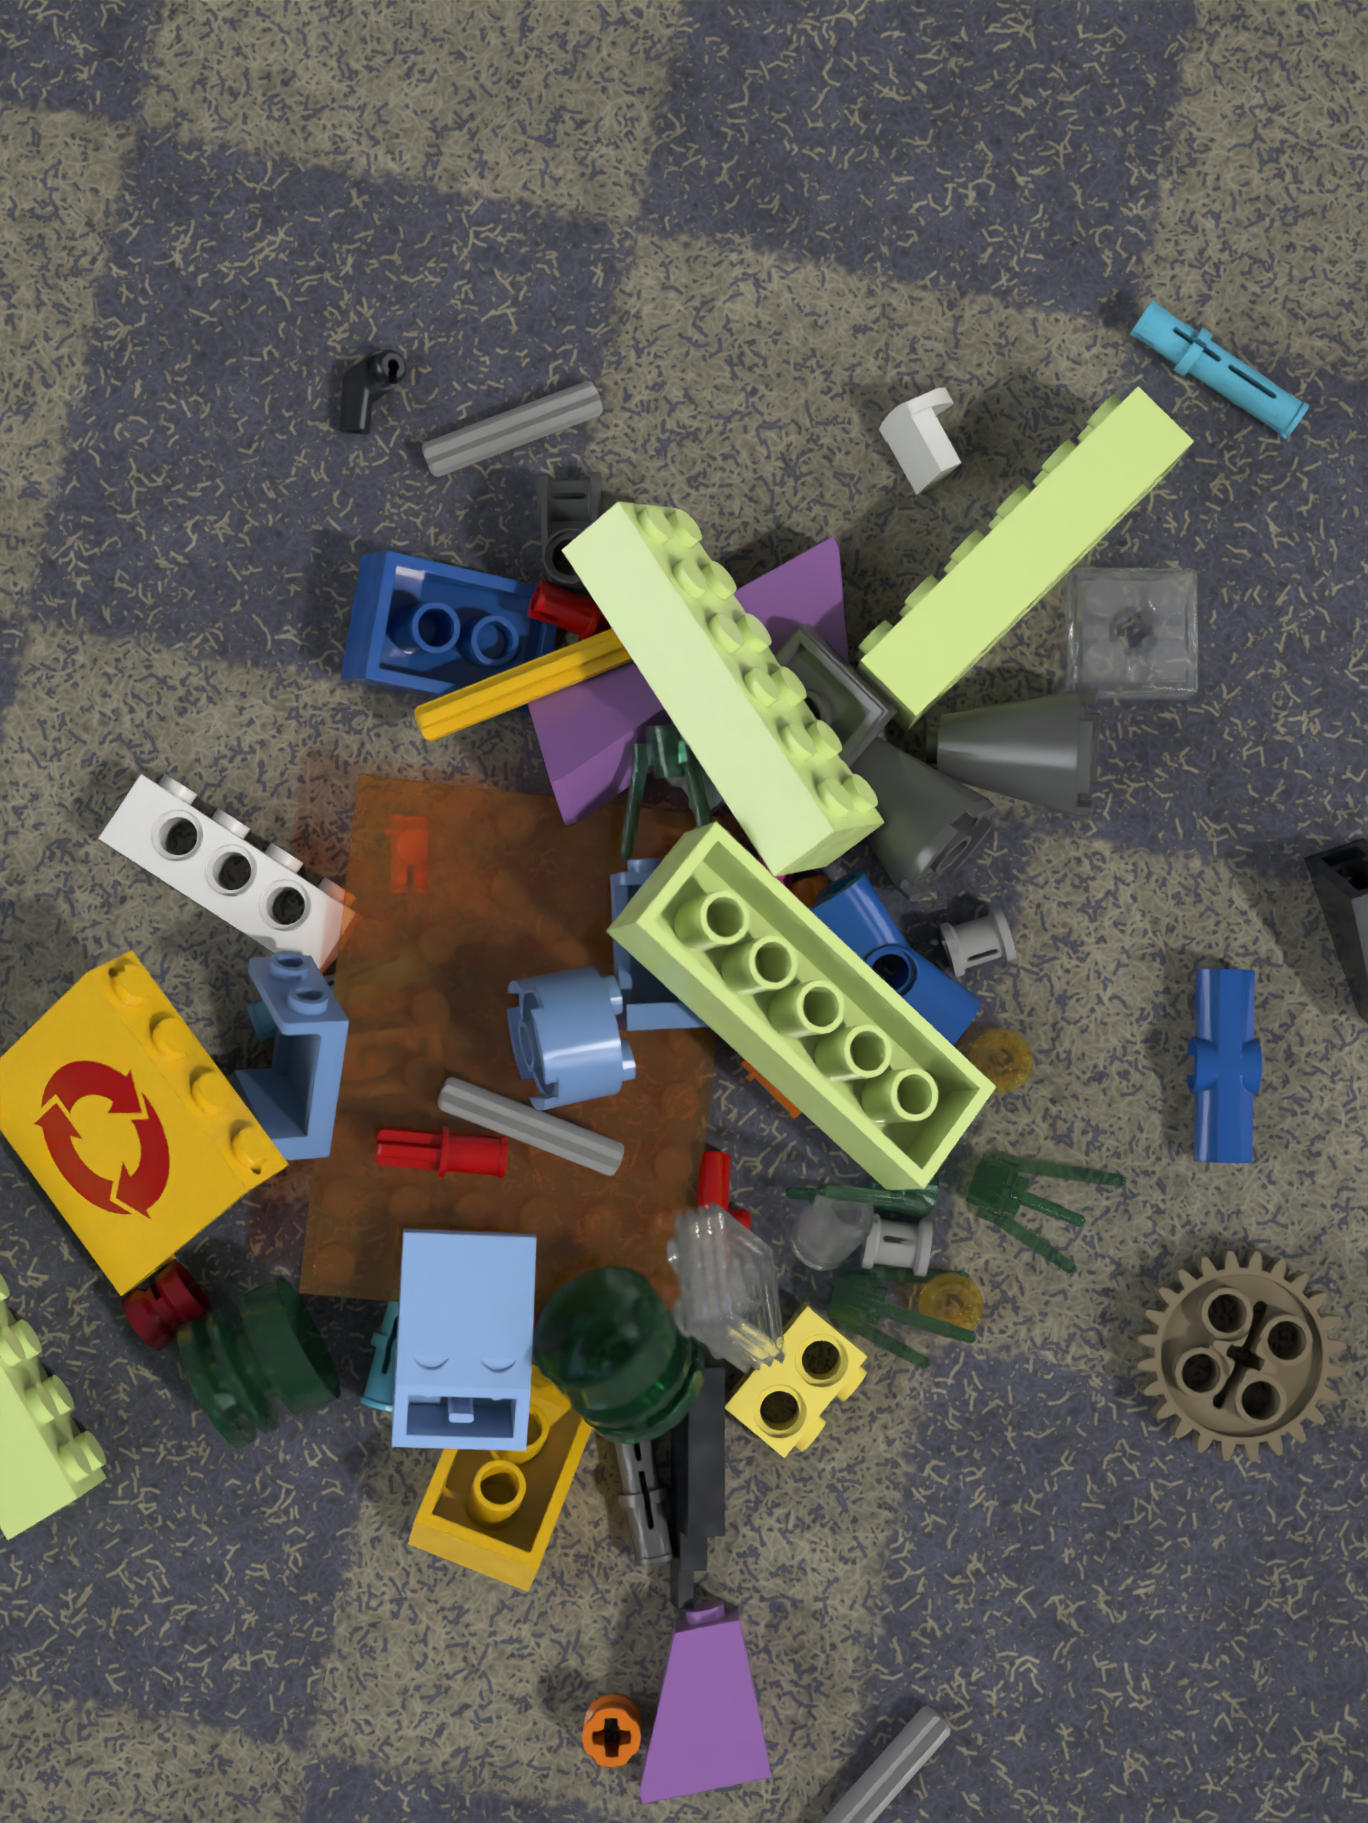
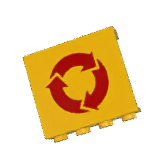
(129, 1122)

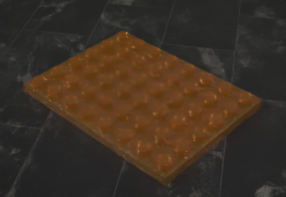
(438, 916)

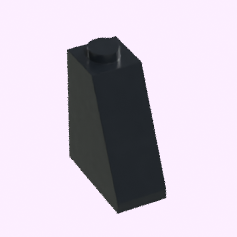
(1342, 891)

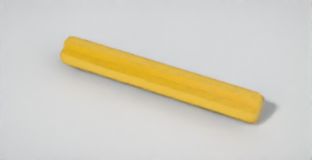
(521, 685)

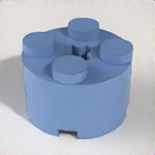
(569, 1036)

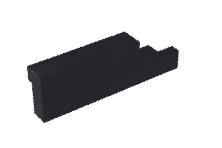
(697, 1485)

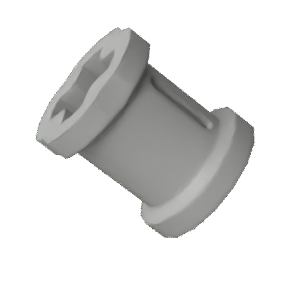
(977, 941)
(898, 1244)

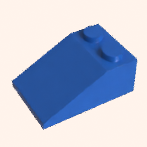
(438, 626)

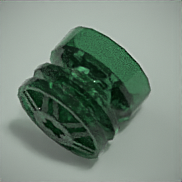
(618, 1355)
(244, 1368)

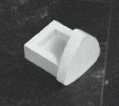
(920, 439)

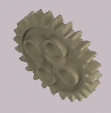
(1292, 1378)

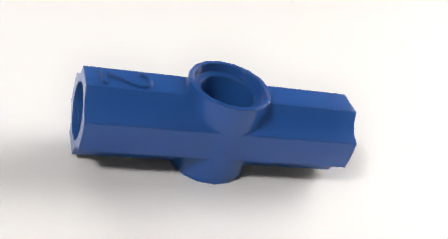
(1224, 1065)

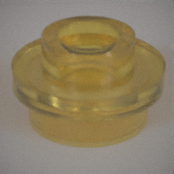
(1017, 1048)
(952, 1283)

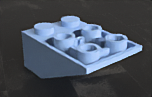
(464, 1340)

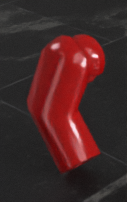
(715, 1184)

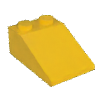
(502, 1505)

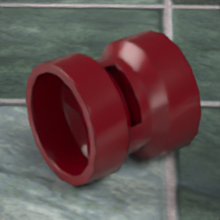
(165, 1305)

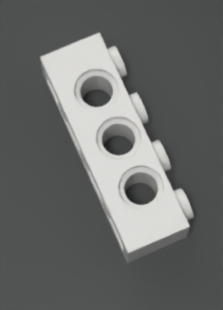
(143, 833)

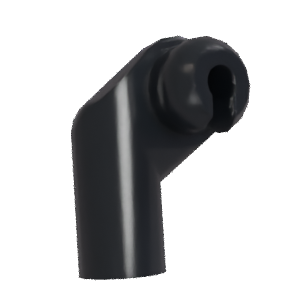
(364, 385)

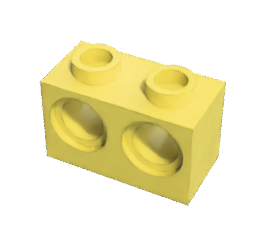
(809, 1389)

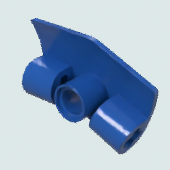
(863, 923)

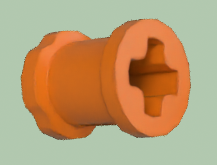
(595, 1738)

